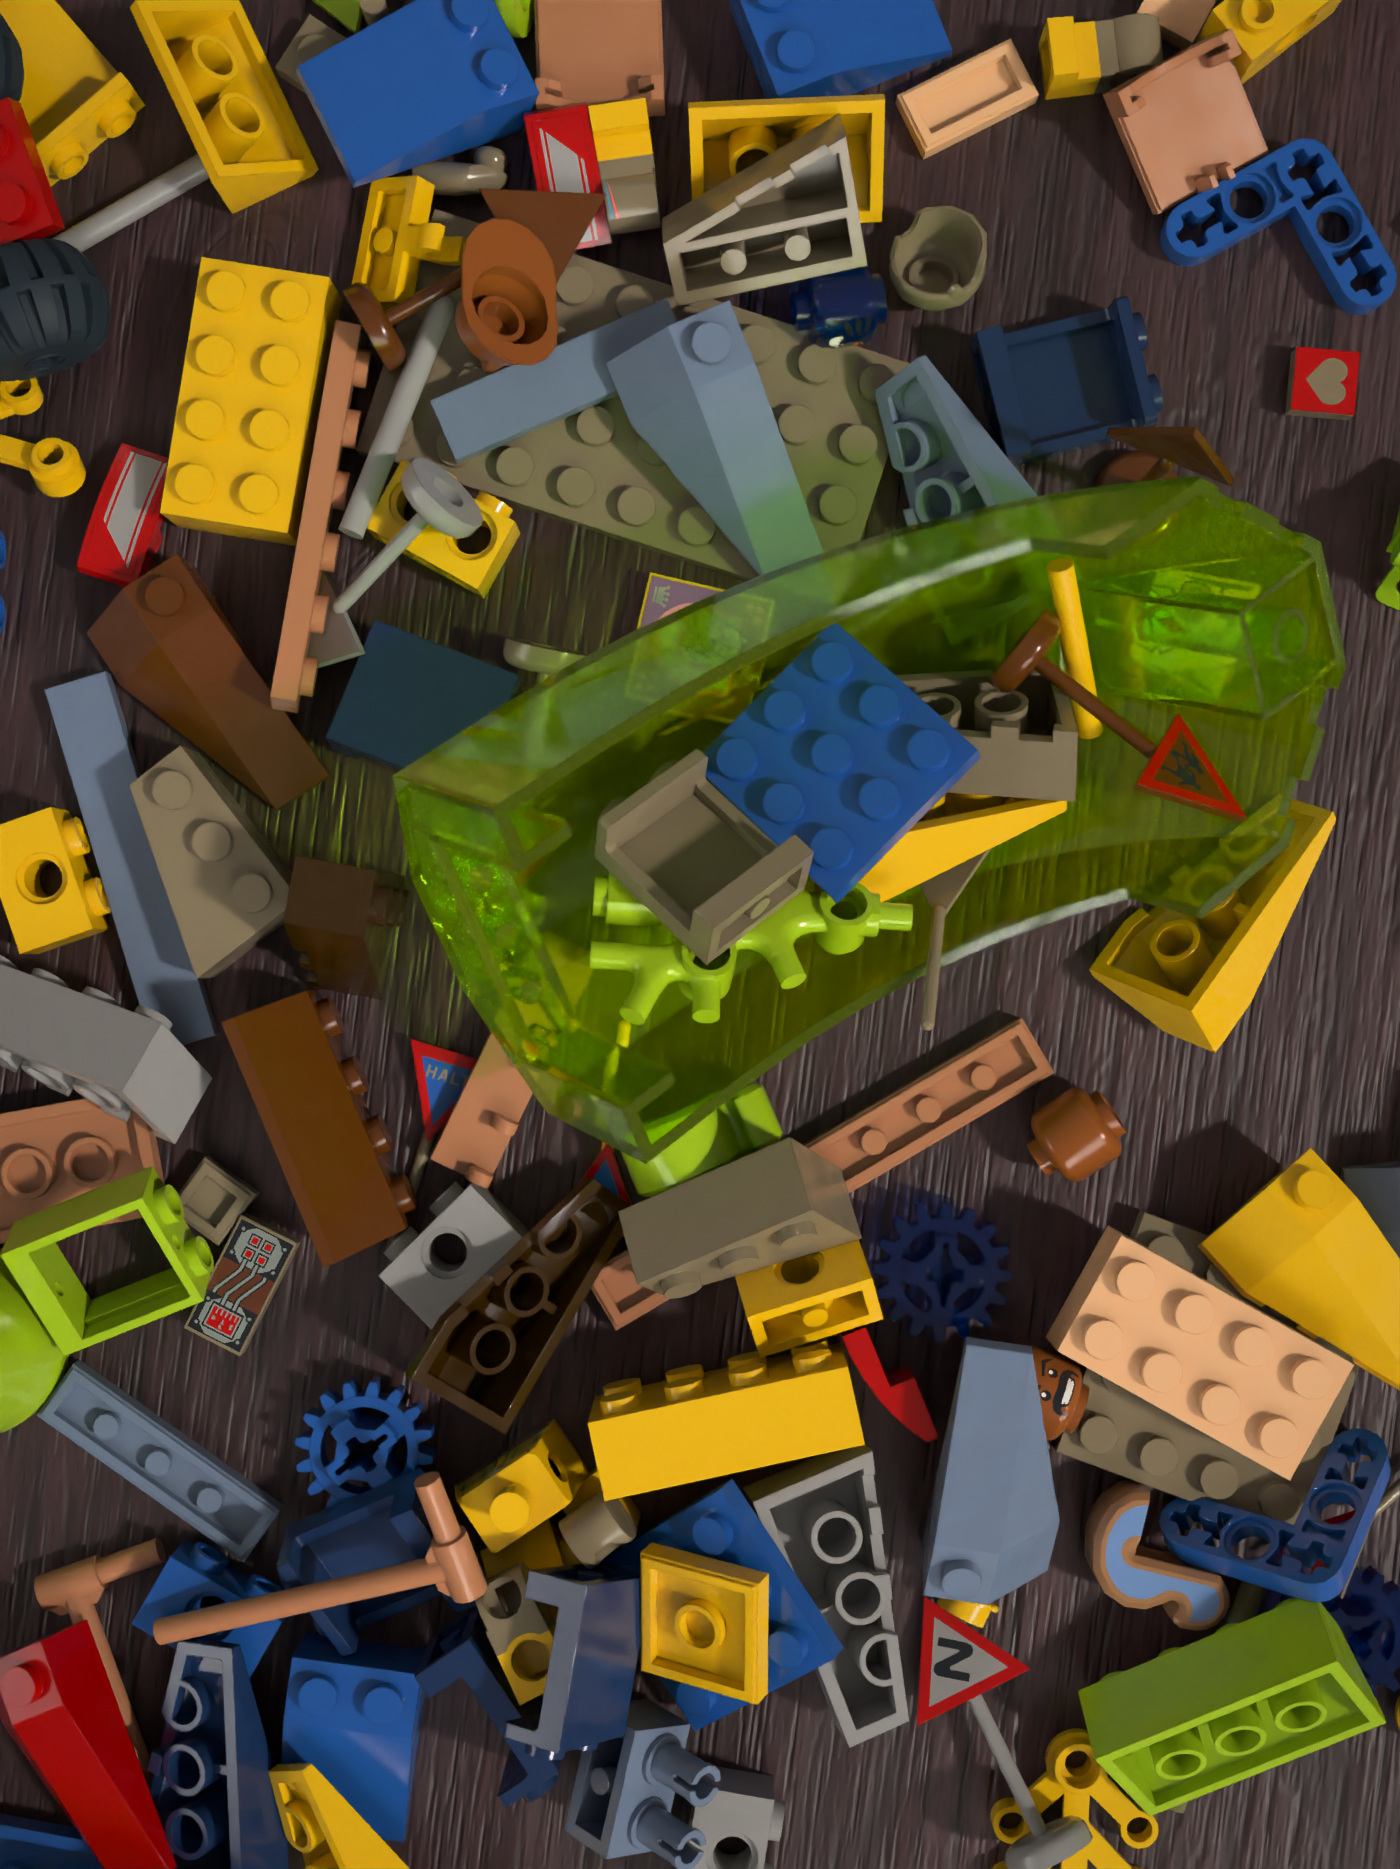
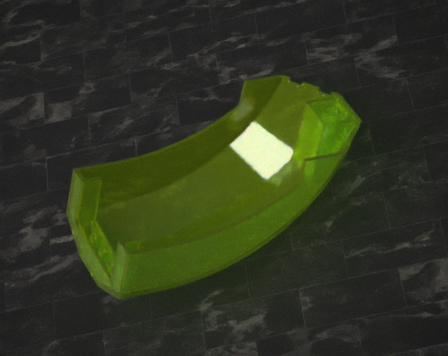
(1183, 613)

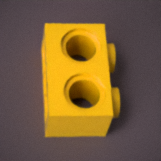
(441, 551)

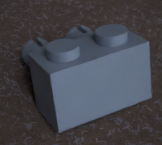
(630, 1785)

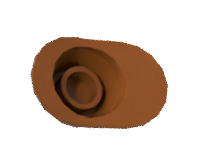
(506, 296)

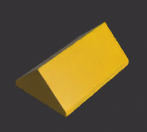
(226, 97)
(741, 132)

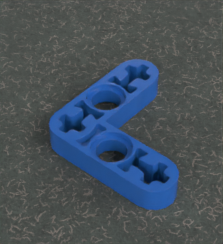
(1287, 198)
(1306, 1539)

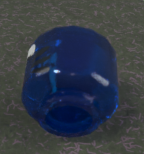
(840, 307)

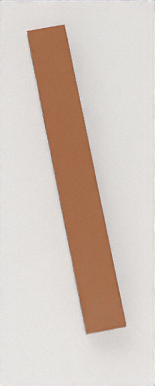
(884, 1134)

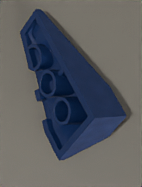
(215, 1765)

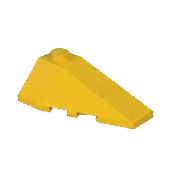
(951, 834)
(1203, 973)
(1318, 1261)
(325, 1824)

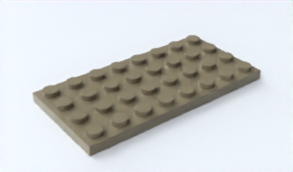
(599, 469)

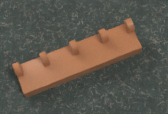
(483, 1116)

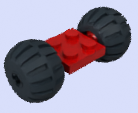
(49, 291)

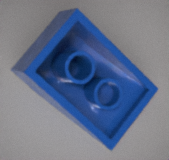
(837, 44)
(419, 87)
(357, 1725)

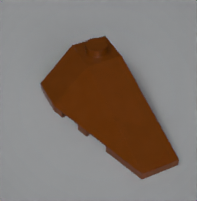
(194, 671)

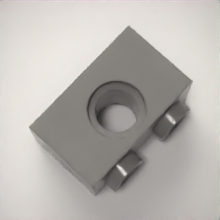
(427, 1281)
(740, 1809)

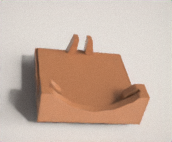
(599, 52)
(1187, 122)

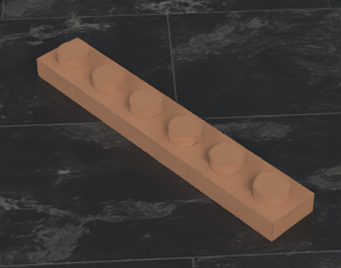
(325, 491)

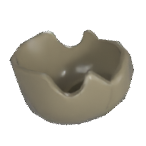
(939, 258)

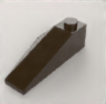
(511, 1319)

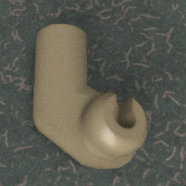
(466, 178)

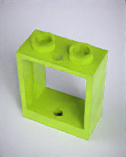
(59, 1295)

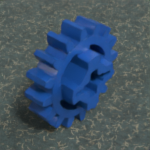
(353, 1425)

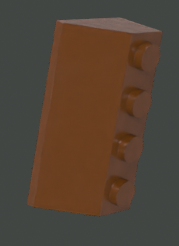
(321, 1124)

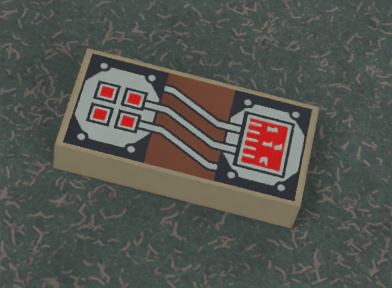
(243, 1284)

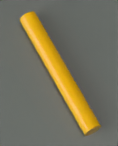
(1073, 639)

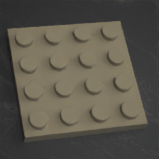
(1164, 1452)

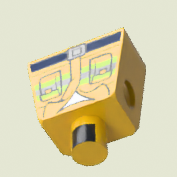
(520, 1487)

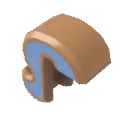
(1145, 1575)

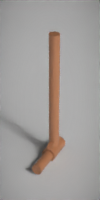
(448, 1564)
(77, 1589)

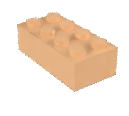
(1199, 1352)

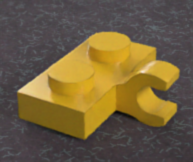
(399, 237)

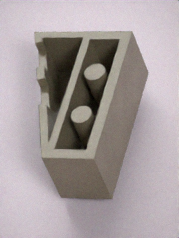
(770, 222)
(212, 860)
(739, 1220)

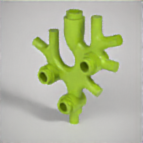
(835, 927)

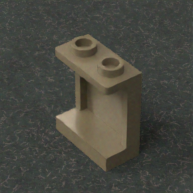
(698, 858)

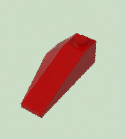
(76, 1740)

